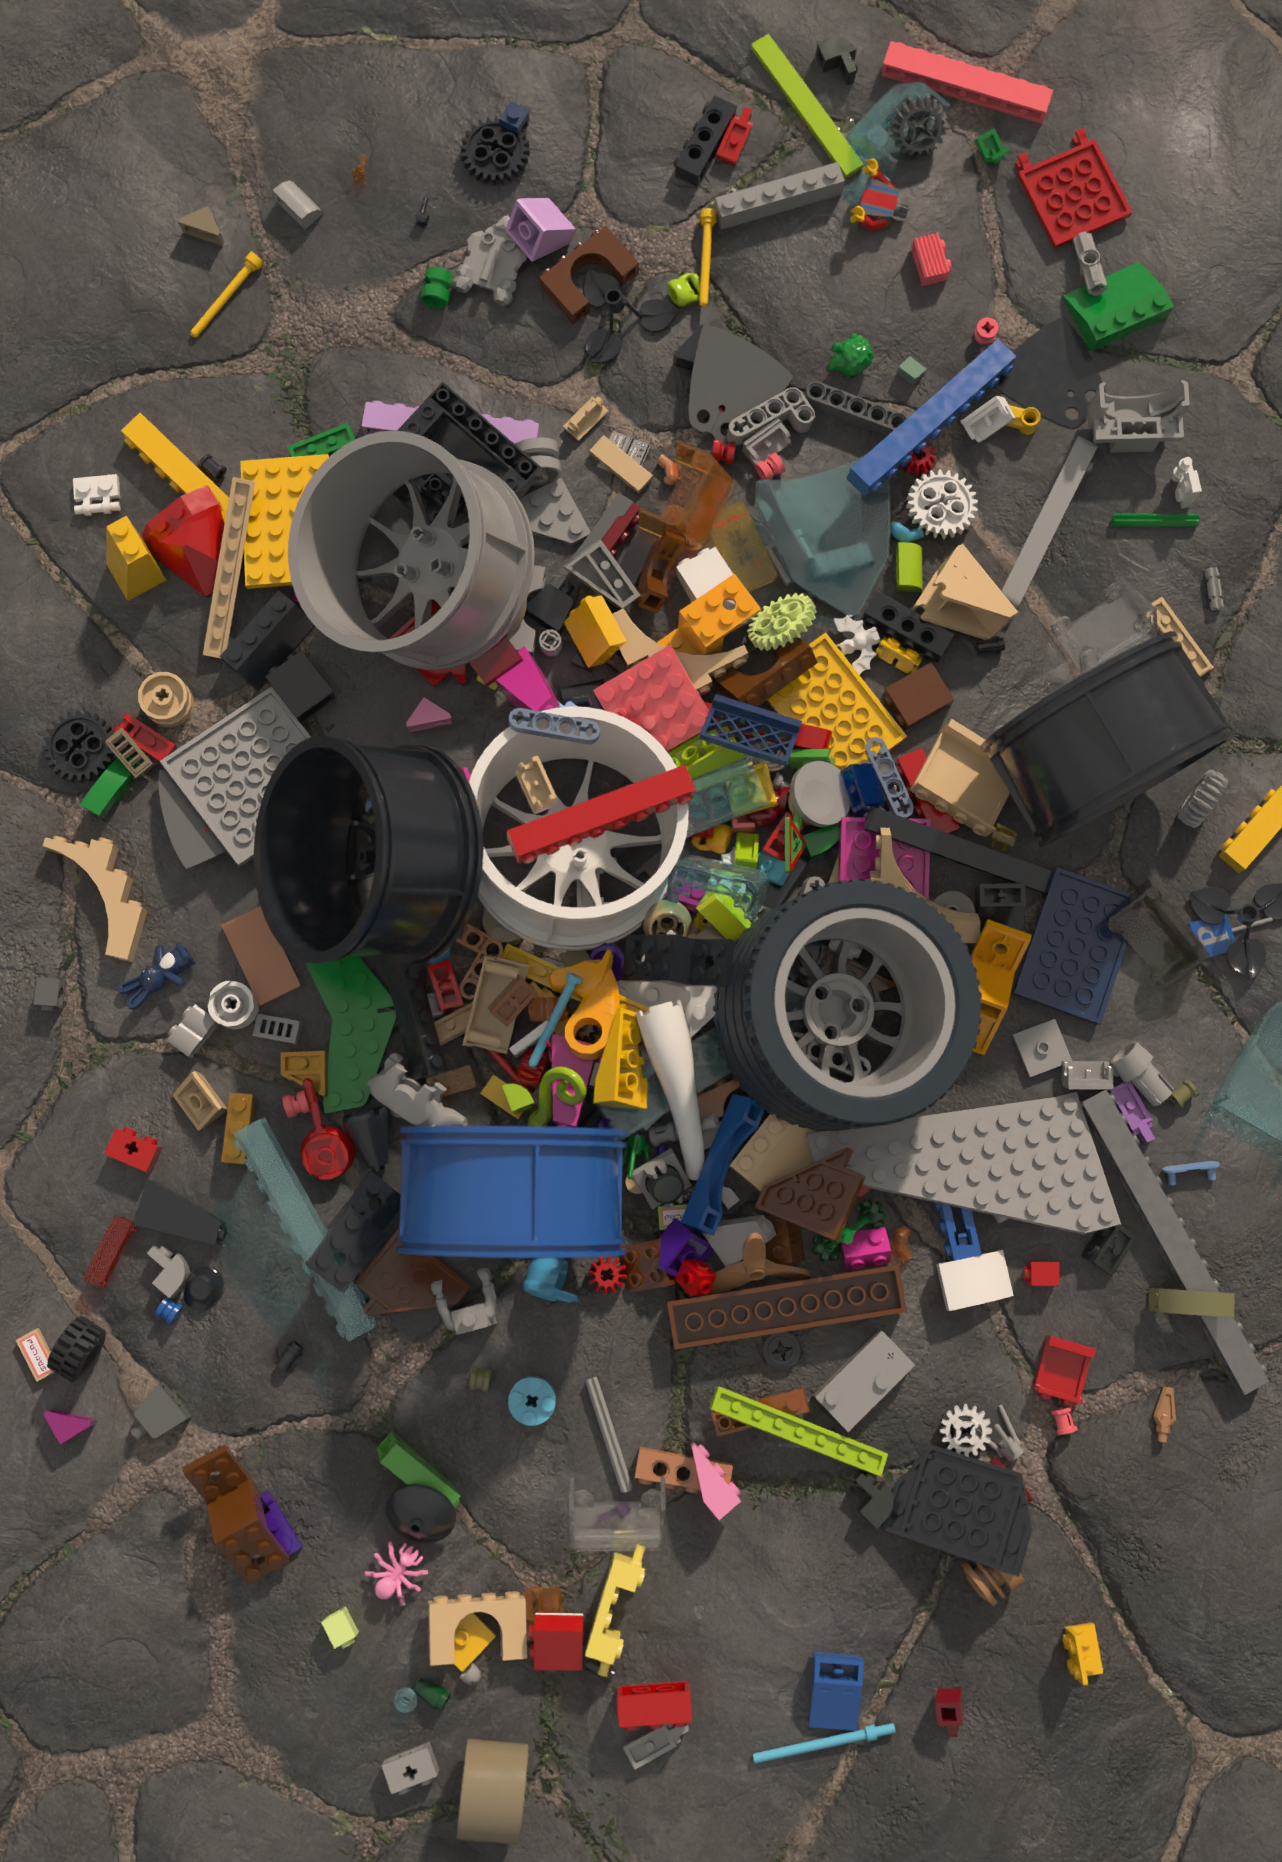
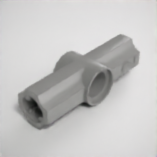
(1089, 263)

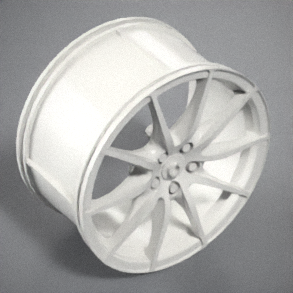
(631, 753)

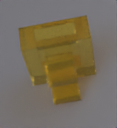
(1003, 835)

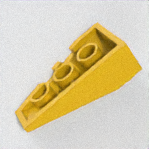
(620, 1073)

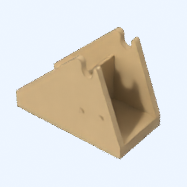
(965, 598)

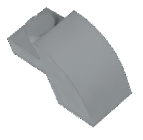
(175, 1271)

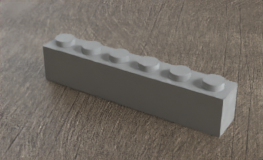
(779, 195)

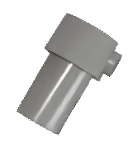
(1135, 1065)

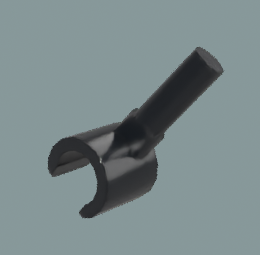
(421, 218)

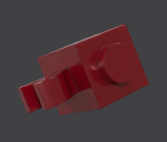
(950, 1709)

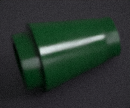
(433, 1694)

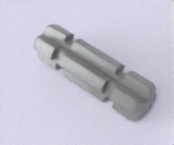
(1214, 589)

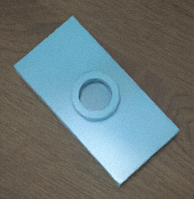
(773, 868)

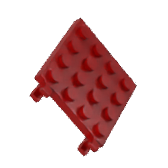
(1073, 191)

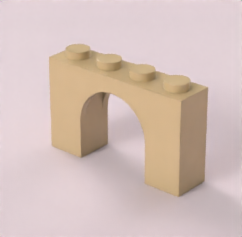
(446, 1614)

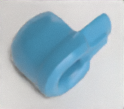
(546, 1279)

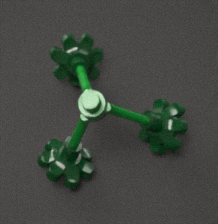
(869, 1215)

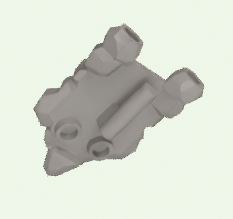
(491, 263)

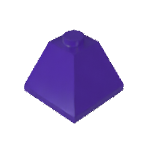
(681, 1244)

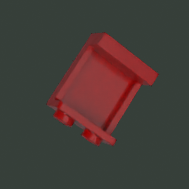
(1062, 1370)

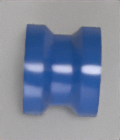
(169, 1311)

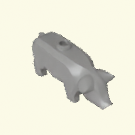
(411, 1100)

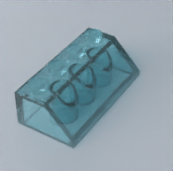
(724, 795)

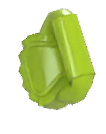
(681, 292)

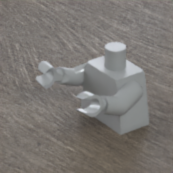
(470, 1317)

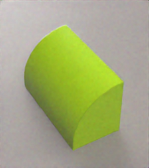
(909, 567)
(518, 1098)

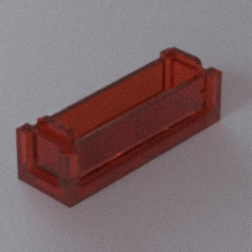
(109, 1251)

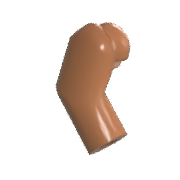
(671, 470)

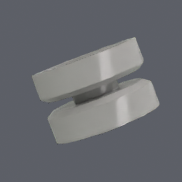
(546, 454)

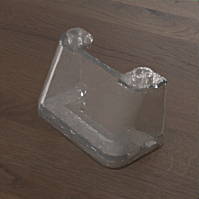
(1107, 629)

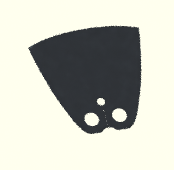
(1047, 369)

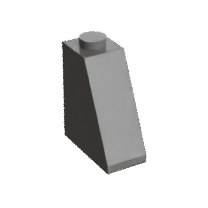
(732, 1233)

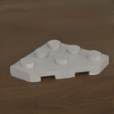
(555, 514)

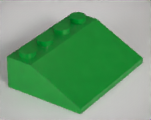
(1127, 306)

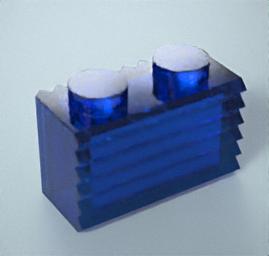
(862, 787)

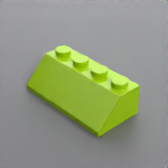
(703, 756)

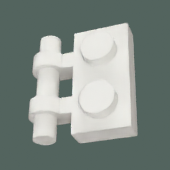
(1188, 482)
(96, 488)

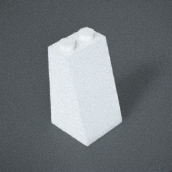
(703, 574)

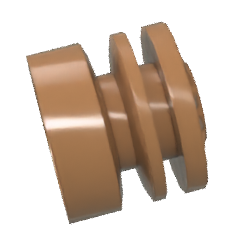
(987, 1580)

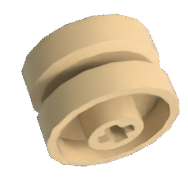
(165, 699)

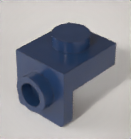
(514, 117)

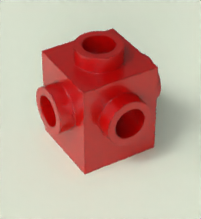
(695, 1277)

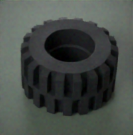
(76, 1349)

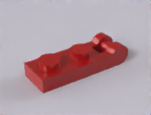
(146, 738)

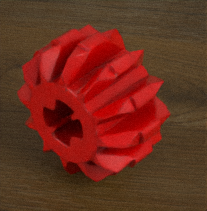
(925, 461)
(529, 1075)
(608, 1283)

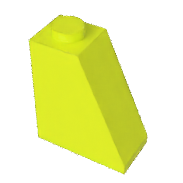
(723, 915)

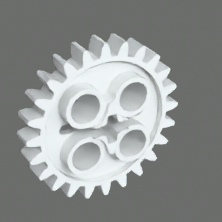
(942, 504)

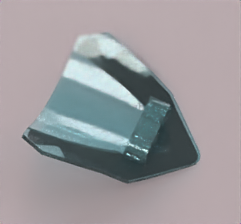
(828, 534)

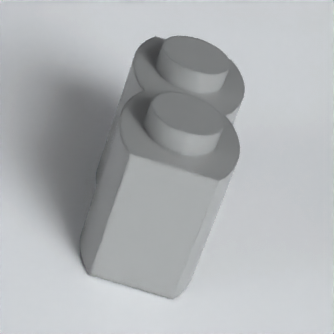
(192, 1031)

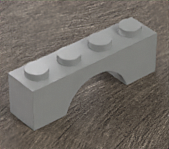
(523, 634)

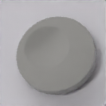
(819, 794)

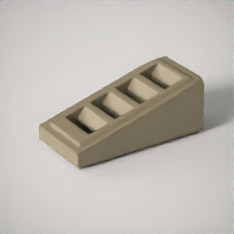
(134, 748)

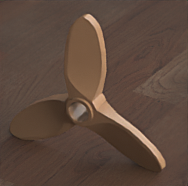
(753, 1267)

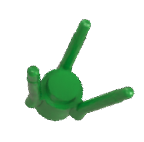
(635, 1146)

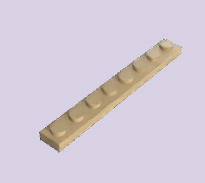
(228, 567)

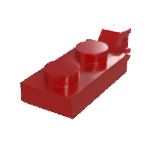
(735, 138)

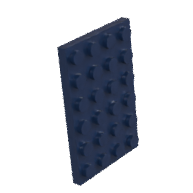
(1072, 949)

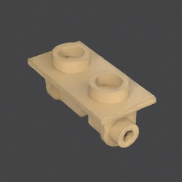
(586, 418)

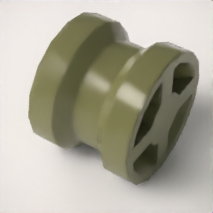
(480, 1379)

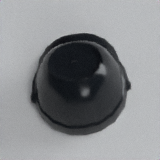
(203, 1288)

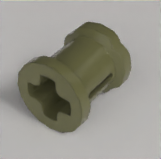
(1183, 1094)

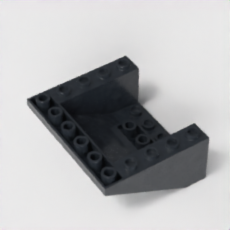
(468, 437)

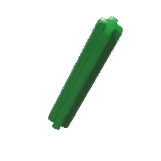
(1155, 520)

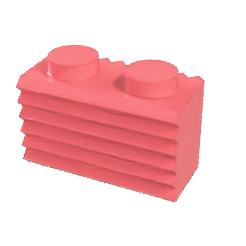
(930, 259)

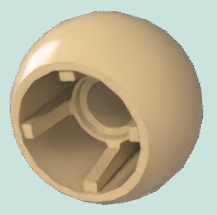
(669, 909)

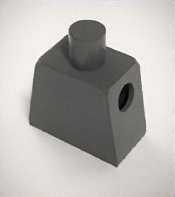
(159, 1413)

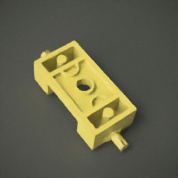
(604, 1642)

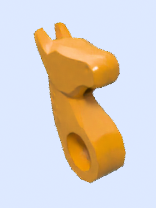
(598, 1004)

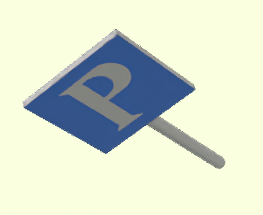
(1219, 936)

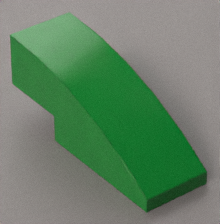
(108, 788)

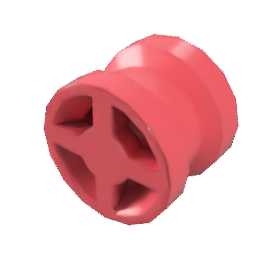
(981, 334)

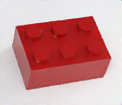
(654, 1705)

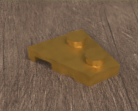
(306, 1064)

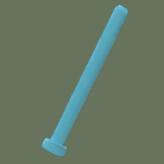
(573, 979)

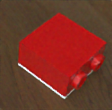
(557, 1641)

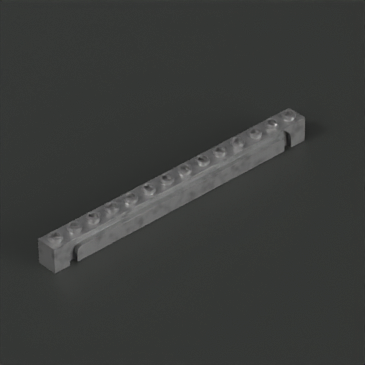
(1170, 1237)

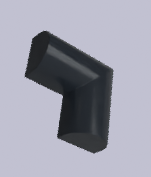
(582, 694)

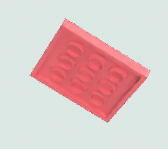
(658, 698)

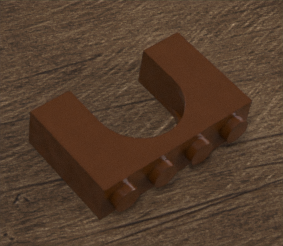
(600, 249)
(754, 690)

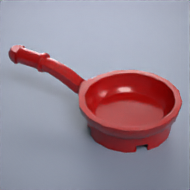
(326, 1149)

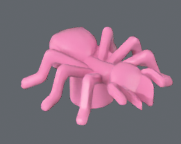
(396, 1574)

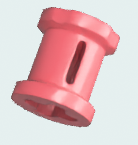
(1064, 1420)

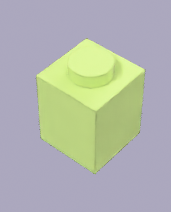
(340, 1628)

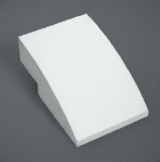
(974, 1280)

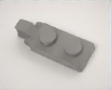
(653, 1744)

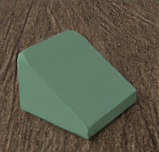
(911, 370)

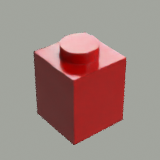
(1042, 1274)

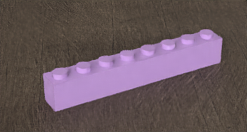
(385, 417)

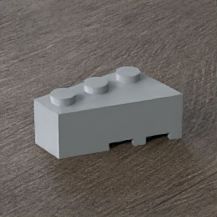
(603, 575)

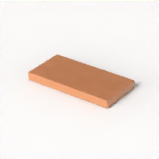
(261, 957)

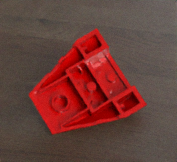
(189, 538)

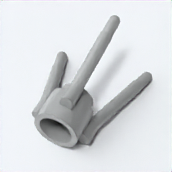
(1009, 1446)

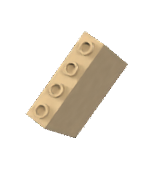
(962, 779)

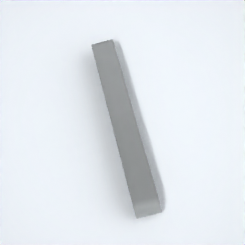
(1048, 520)

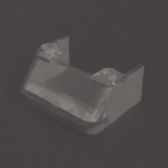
(641, 1526)

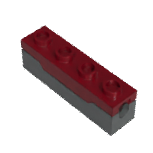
(613, 525)

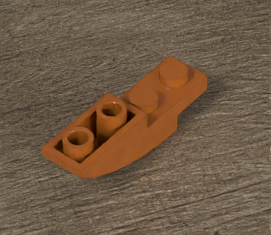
(790, 1402)

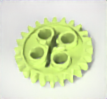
(782, 621)

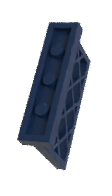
(753, 720)

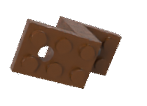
(236, 1514)

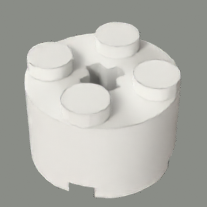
(220, 1005)

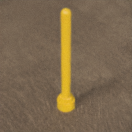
(708, 218)
(251, 264)

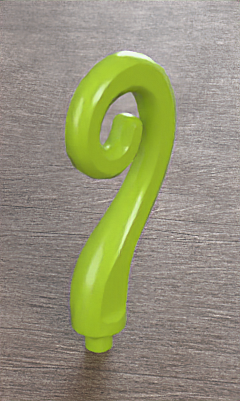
(544, 1113)

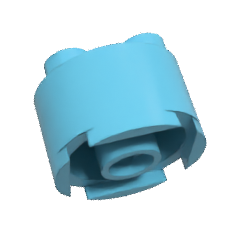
(530, 1414)

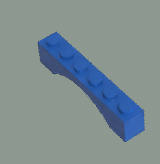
(705, 1206)

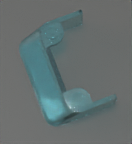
(869, 135)

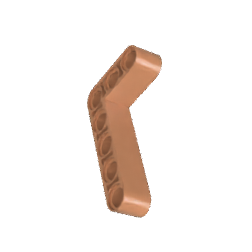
(480, 949)

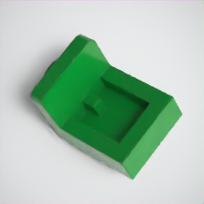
(990, 147)

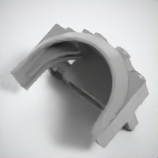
(1138, 421)

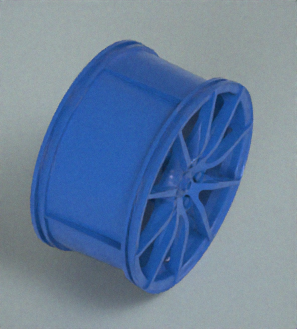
(511, 1191)

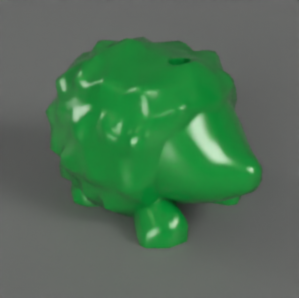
(851, 356)

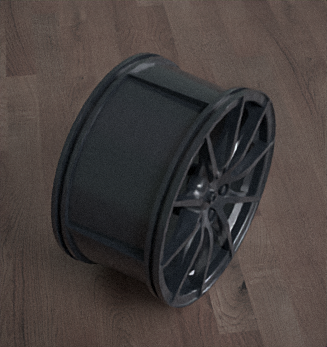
(1107, 737)
(421, 859)

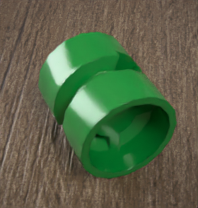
(435, 291)

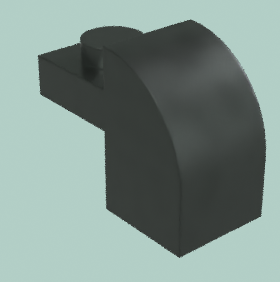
(837, 53)
(879, 1502)

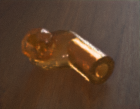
(900, 1243)

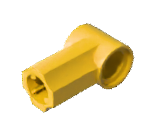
(1020, 416)

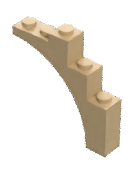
(698, 667)
(888, 872)
(124, 918)

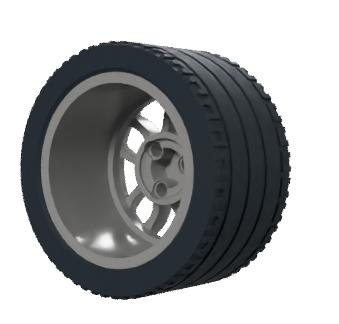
(936, 1007)

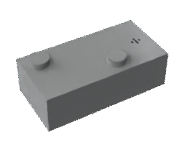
(863, 1380)

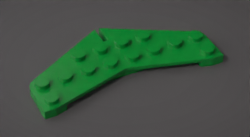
(357, 1029)

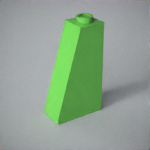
(412, 1468)

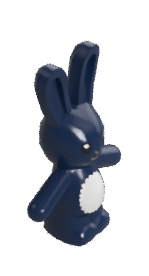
(154, 977)

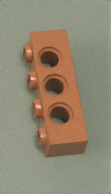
(649, 1457)

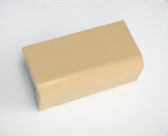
(484, 1028)

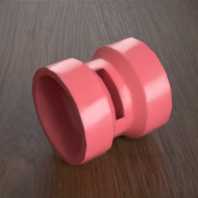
(770, 467)
(296, 1104)

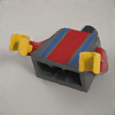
(878, 201)

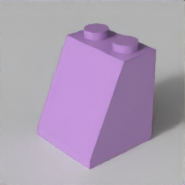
(539, 227)

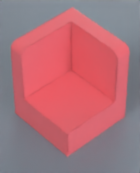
(741, 824)

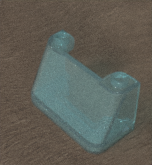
(743, 883)

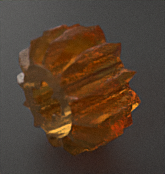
(542, 1008)

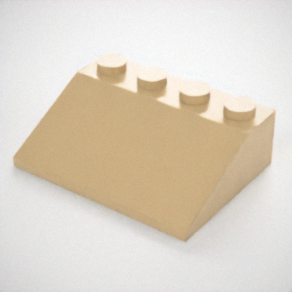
(773, 1152)

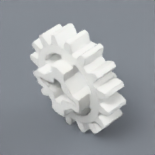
(973, 1438)

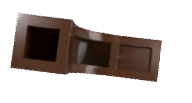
(655, 571)

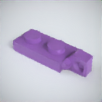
(1134, 1110)

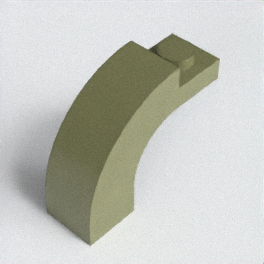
(1191, 1302)

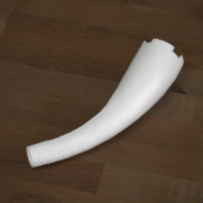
(671, 1055)

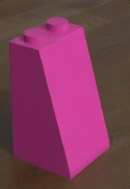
(527, 686)
(564, 1114)

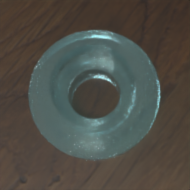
(403, 1705)

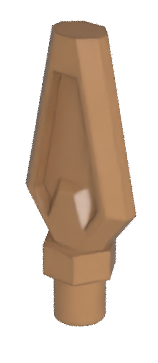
(1165, 1413)

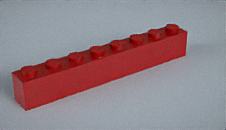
(601, 814)

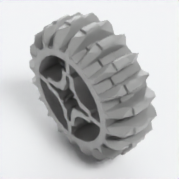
(1202, 798)

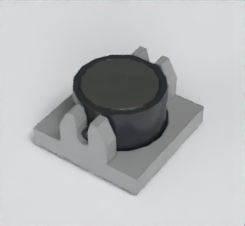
(662, 1180)

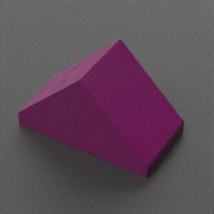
(67, 1425)

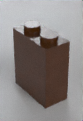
(917, 697)

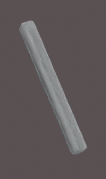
(609, 1435)

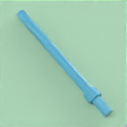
(869, 1733)

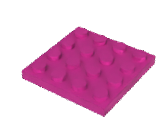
(859, 851)

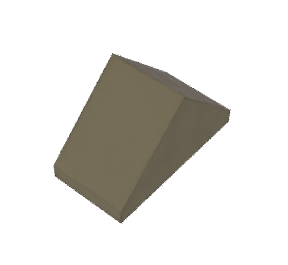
(201, 225)

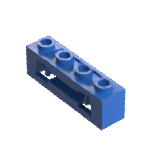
(947, 1226)

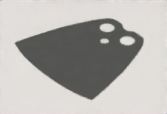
(731, 375)
(185, 825)

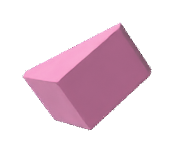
(428, 716)

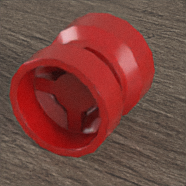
(718, 450)

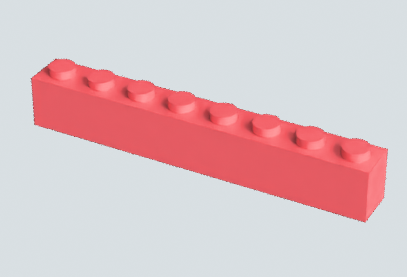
(967, 82)

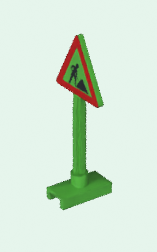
(793, 839)

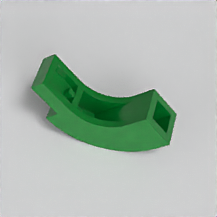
(822, 840)

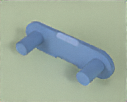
(1172, 1170)

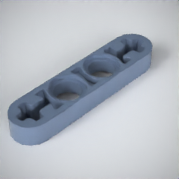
(554, 723)
(886, 779)

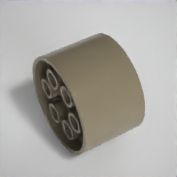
(493, 1791)

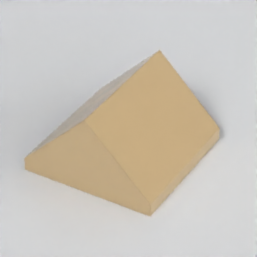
(199, 1100)

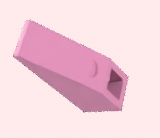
(715, 1491)

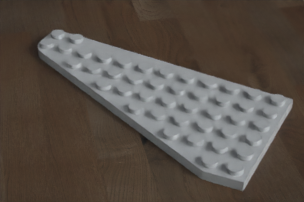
(1000, 1160)

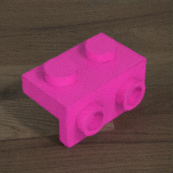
(867, 1249)

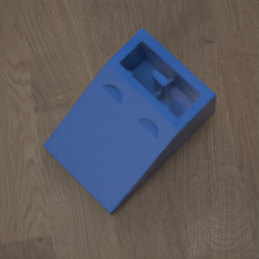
(835, 1690)

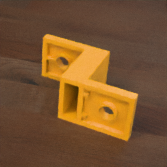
(707, 621)
(996, 975)

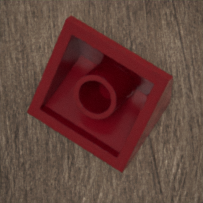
(496, 661)

